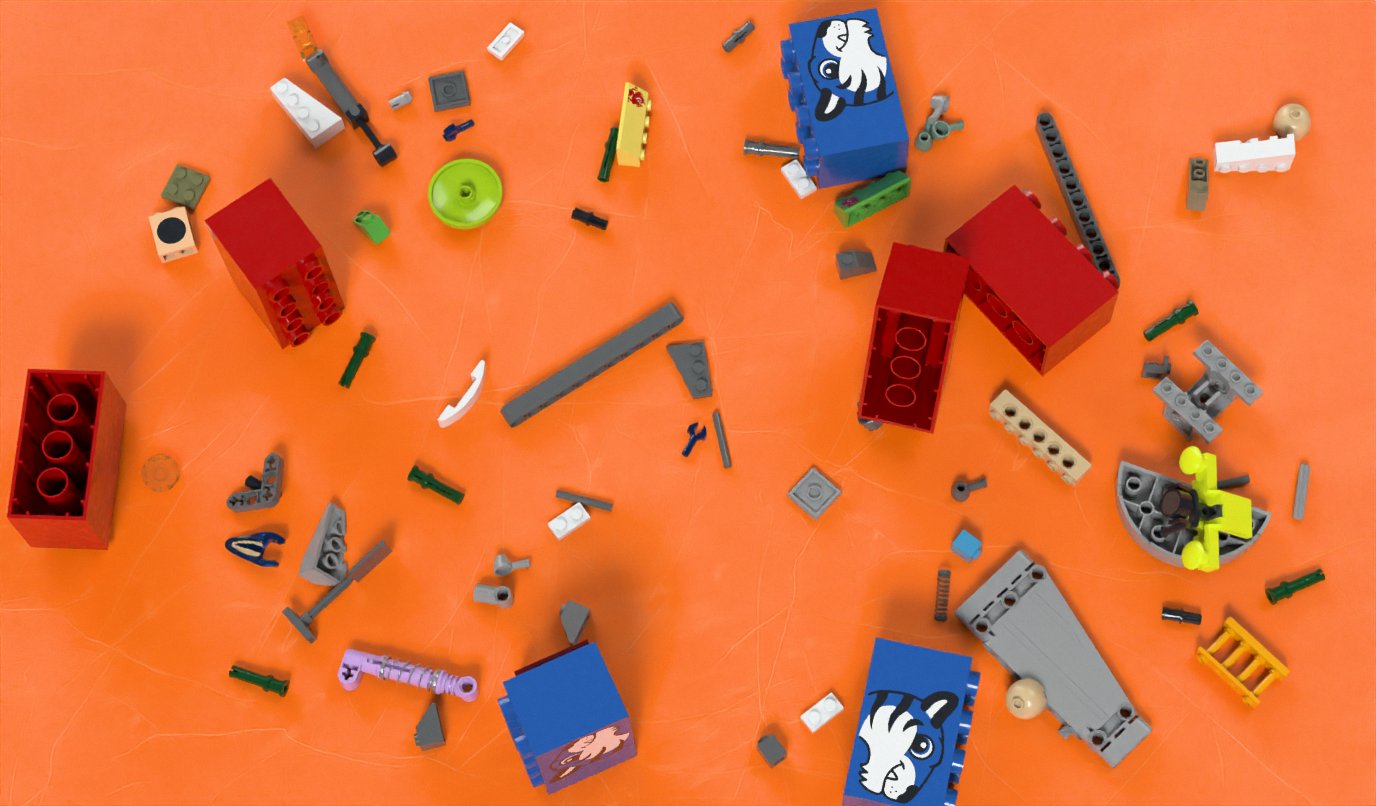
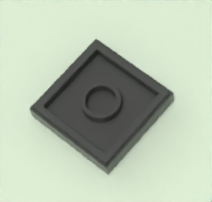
(449, 91)

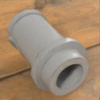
(400, 100)

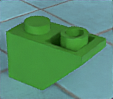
(371, 226)

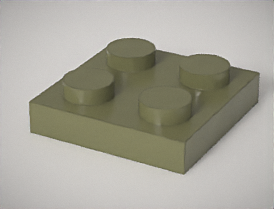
(185, 187)

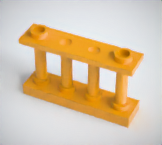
(1246, 644)

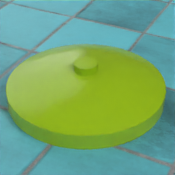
(465, 193)

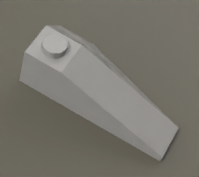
(324, 557)

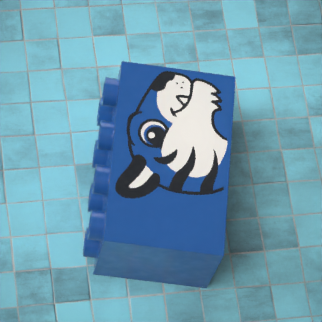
(844, 98)
(567, 719)
(911, 727)

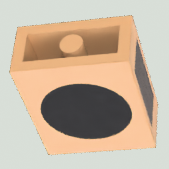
(173, 234)

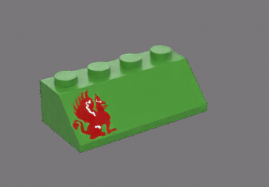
(872, 199)

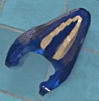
(253, 547)

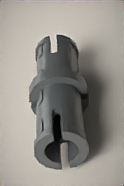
(738, 37)

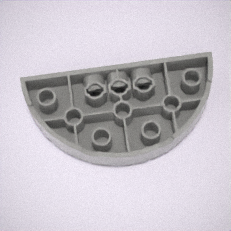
(1138, 505)

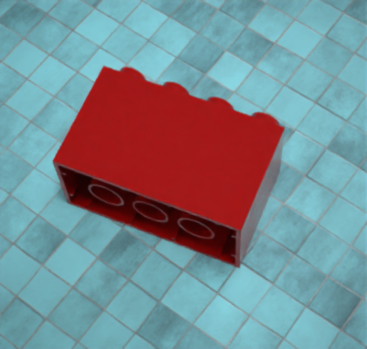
(276, 264)
(1033, 279)
(913, 337)
(67, 459)

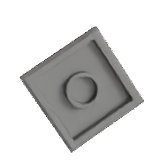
(814, 494)

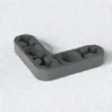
(262, 494)

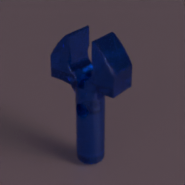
(451, 131)
(693, 438)

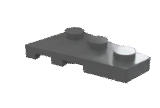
(693, 367)

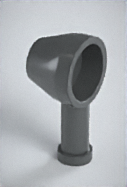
(961, 496)

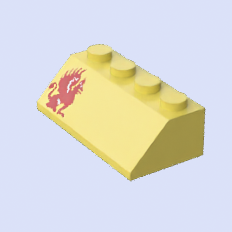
(633, 125)

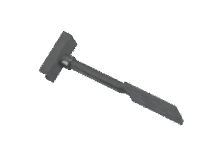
(356, 573)

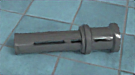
(762, 149)

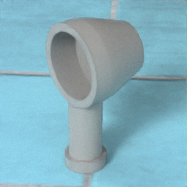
(940, 105)
(503, 566)

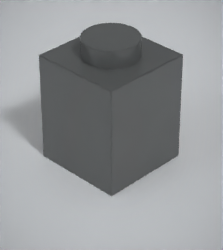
(771, 750)

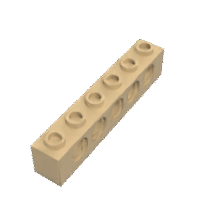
(1007, 402)

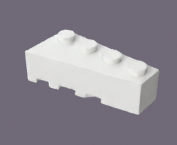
(308, 114)
(1255, 155)

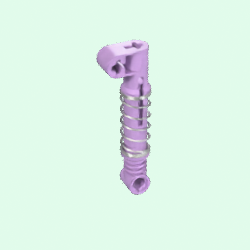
(400, 671)

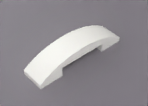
(452, 414)

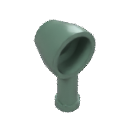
(941, 129)
(926, 145)

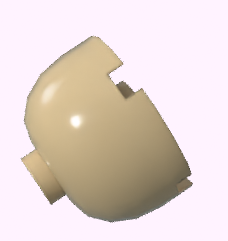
(1292, 120)
(1025, 699)

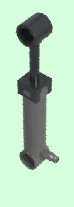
(354, 111)

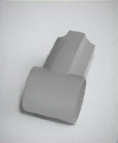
(492, 594)

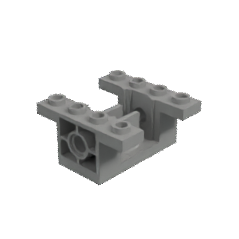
(1219, 386)

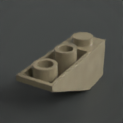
(1197, 184)

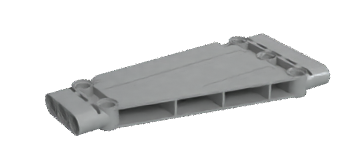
(1047, 644)

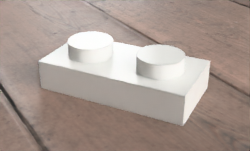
(506, 41)
(797, 179)
(569, 521)
(822, 713)

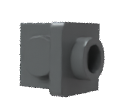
(1155, 371)

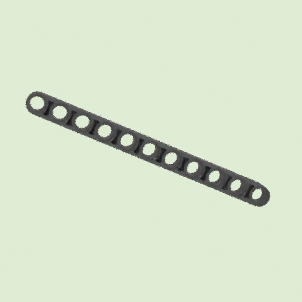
(1074, 195)
(592, 365)

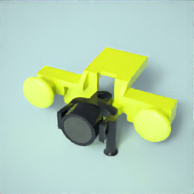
(1183, 502)

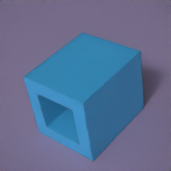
(967, 546)

